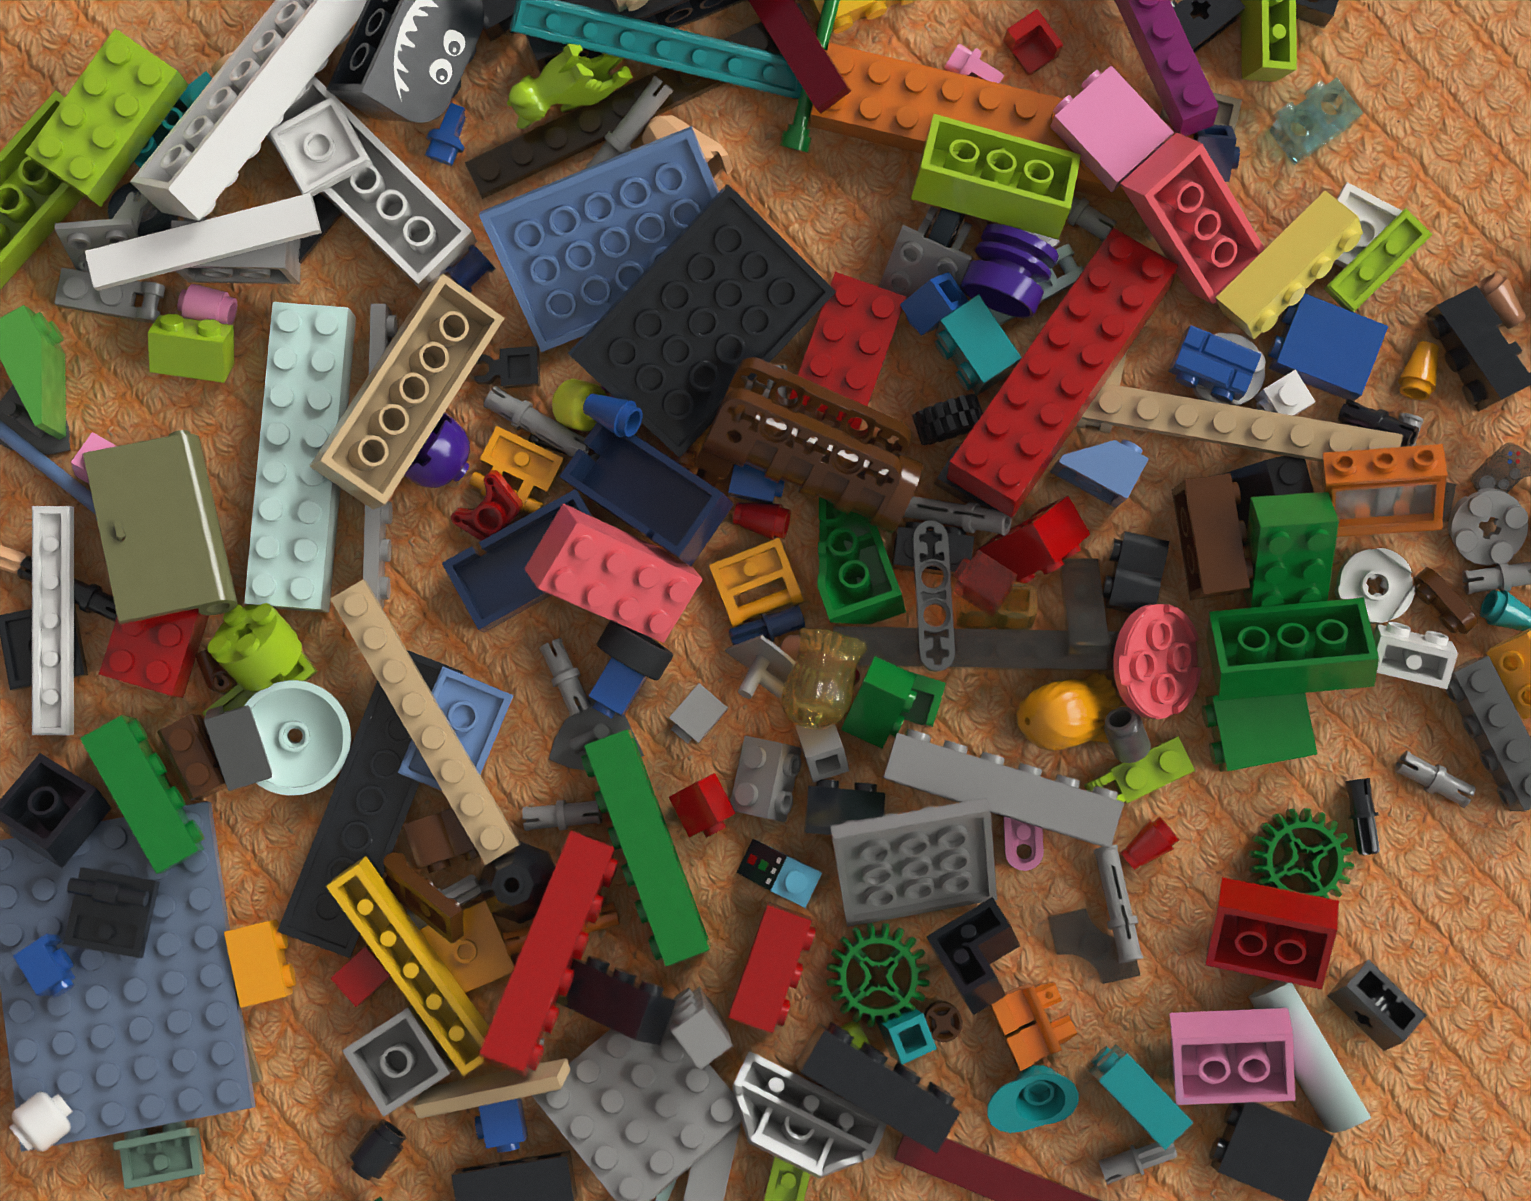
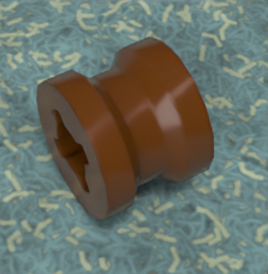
(947, 1025)

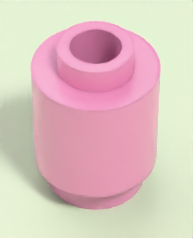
(207, 303)

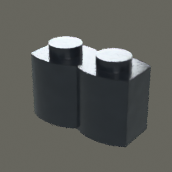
(1136, 572)

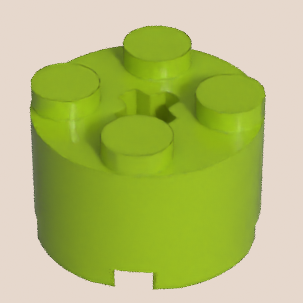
(255, 646)

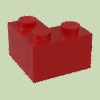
(1039, 541)

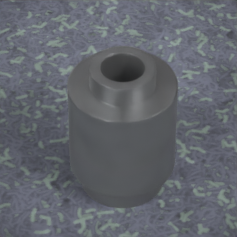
(1126, 735)

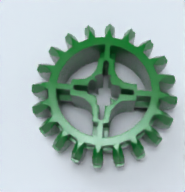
(1311, 874)
(854, 951)

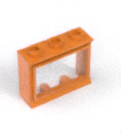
(1386, 489)

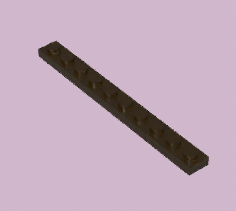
(591, 123)

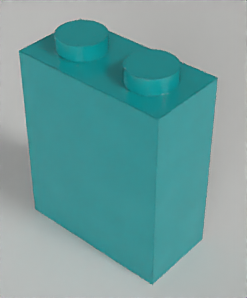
(1139, 1095)

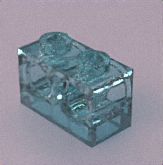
(1318, 125)

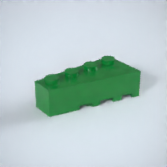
(144, 792)

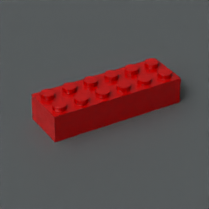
(547, 955)

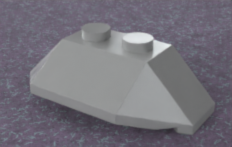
(802, 1120)

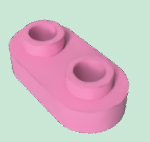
(1022, 833)

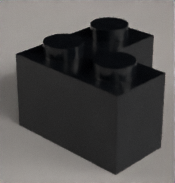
(968, 949)

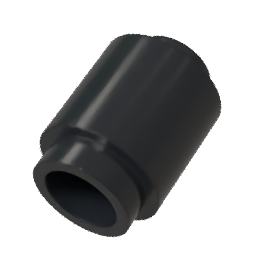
(377, 1150)

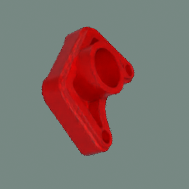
(494, 512)

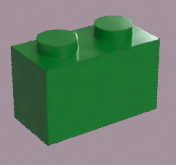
(879, 703)

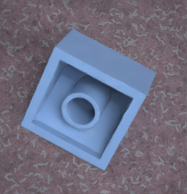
(1103, 470)

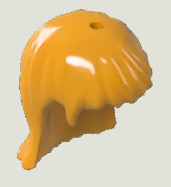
(1067, 712)

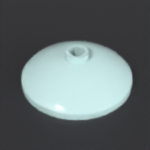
(325, 730)

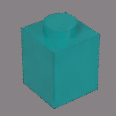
(907, 1036)

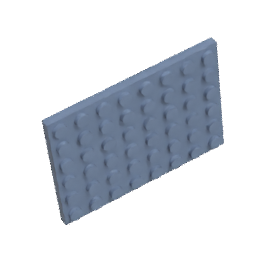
(133, 1035)

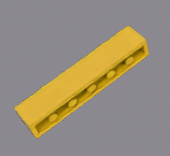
(411, 963)

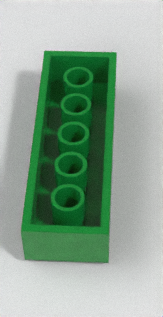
(647, 846)

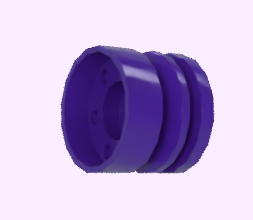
(1009, 270)

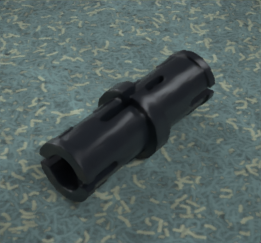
(1362, 416)

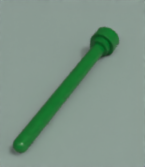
(797, 133)

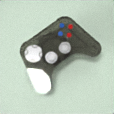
(1503, 468)

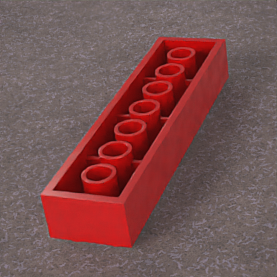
(1061, 372)

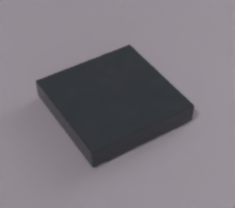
(17, 648)

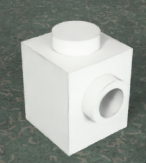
(1285, 396)

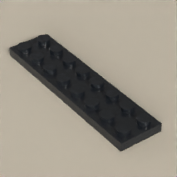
(358, 822)

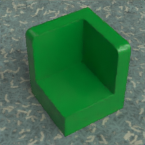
(926, 702)

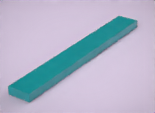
(655, 45)

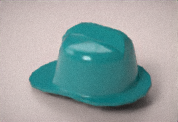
(1032, 1100)

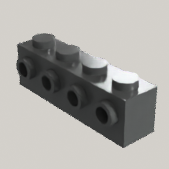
(1496, 729)

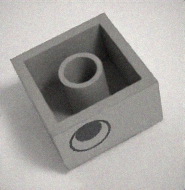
(398, 1060)

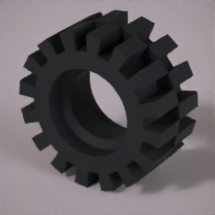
(947, 419)

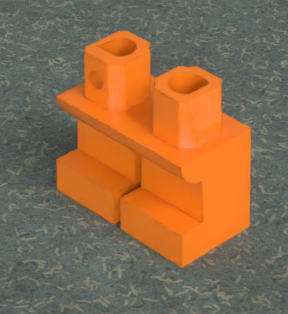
(1038, 1037)

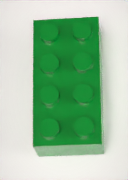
(1292, 649)

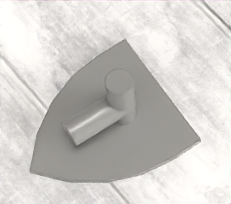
(767, 665)

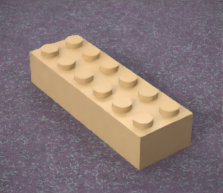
(407, 392)

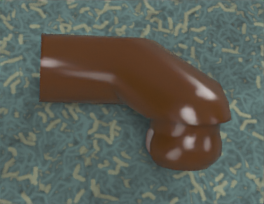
(214, 674)

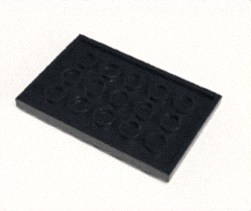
(698, 311)

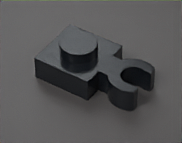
(515, 367)

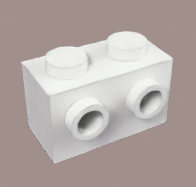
(1415, 656)

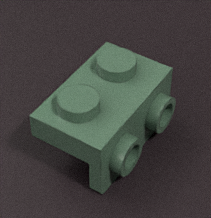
(160, 1156)

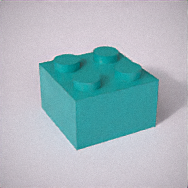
(976, 346)

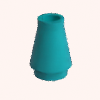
(1505, 611)

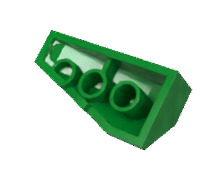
(854, 569)

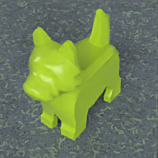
(566, 81)

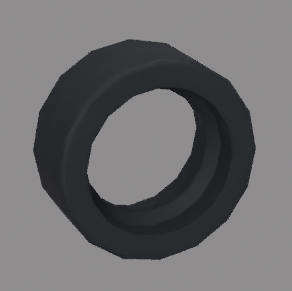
(635, 650)

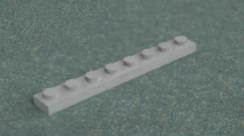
(376, 546)

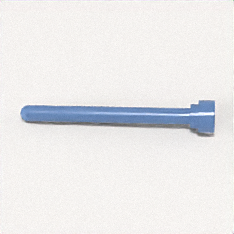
(46, 466)

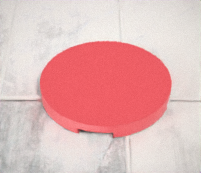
(1157, 661)

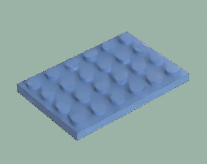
(596, 232)

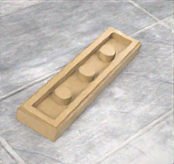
(491, 1089)

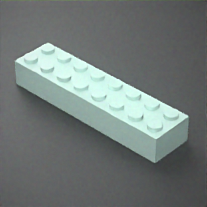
(292, 502)

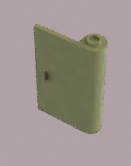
(170, 525)

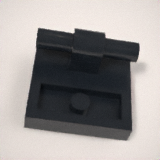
(110, 912)

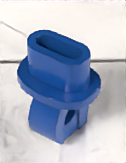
(445, 141)

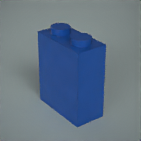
(1327, 346)

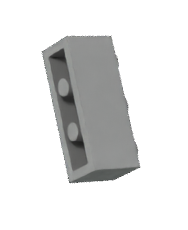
(699, 1027)

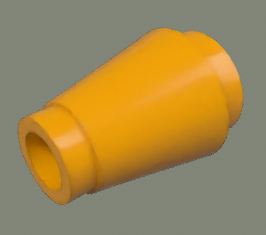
(1420, 373)

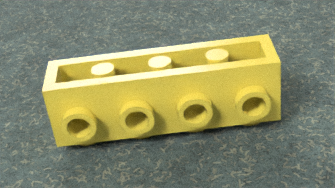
(1290, 265)

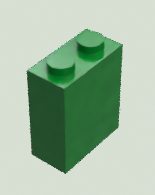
(1258, 730)

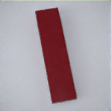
(802, 51)

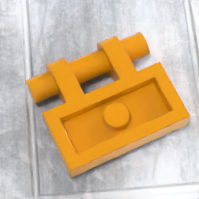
(523, 461)

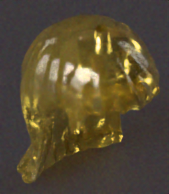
(821, 678)

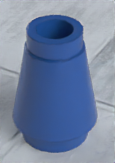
(615, 414)

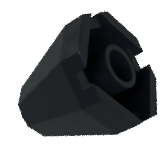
(532, 869)

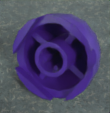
(442, 455)

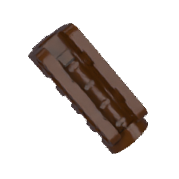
(811, 446)

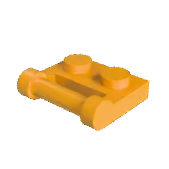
(752, 570)

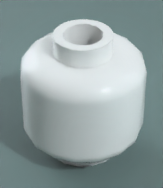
(41, 1121)

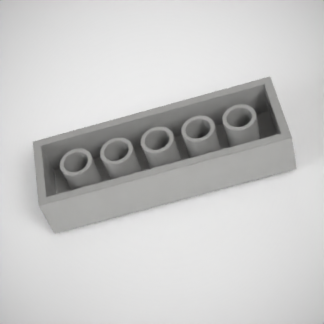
(1010, 792)

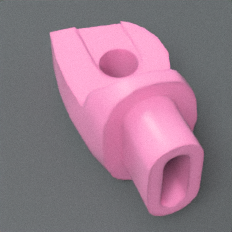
(968, 63)

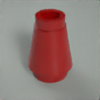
(763, 518)
(1150, 843)

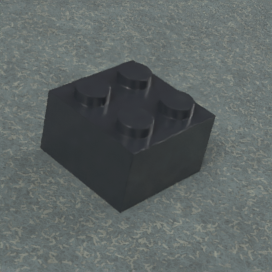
(51, 810)

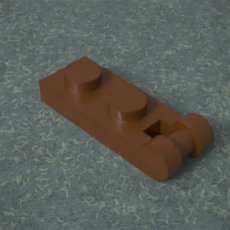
(423, 898)

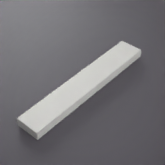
(203, 242)
(52, 620)

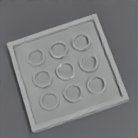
(915, 861)
(640, 1112)

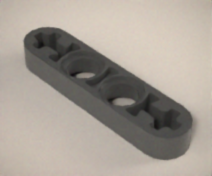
(933, 596)

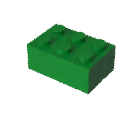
(1290, 548)

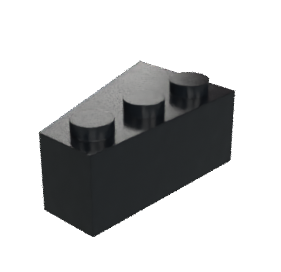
(1478, 349)

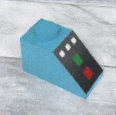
(779, 873)

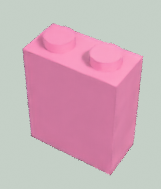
(1110, 127)

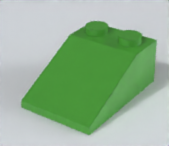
(36, 367)

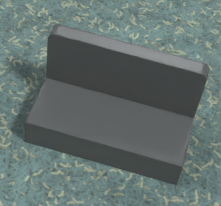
(238, 746)

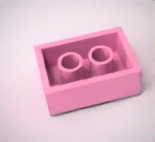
(1232, 1056)

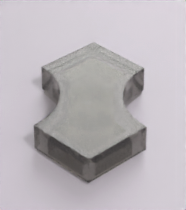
(1077, 935)

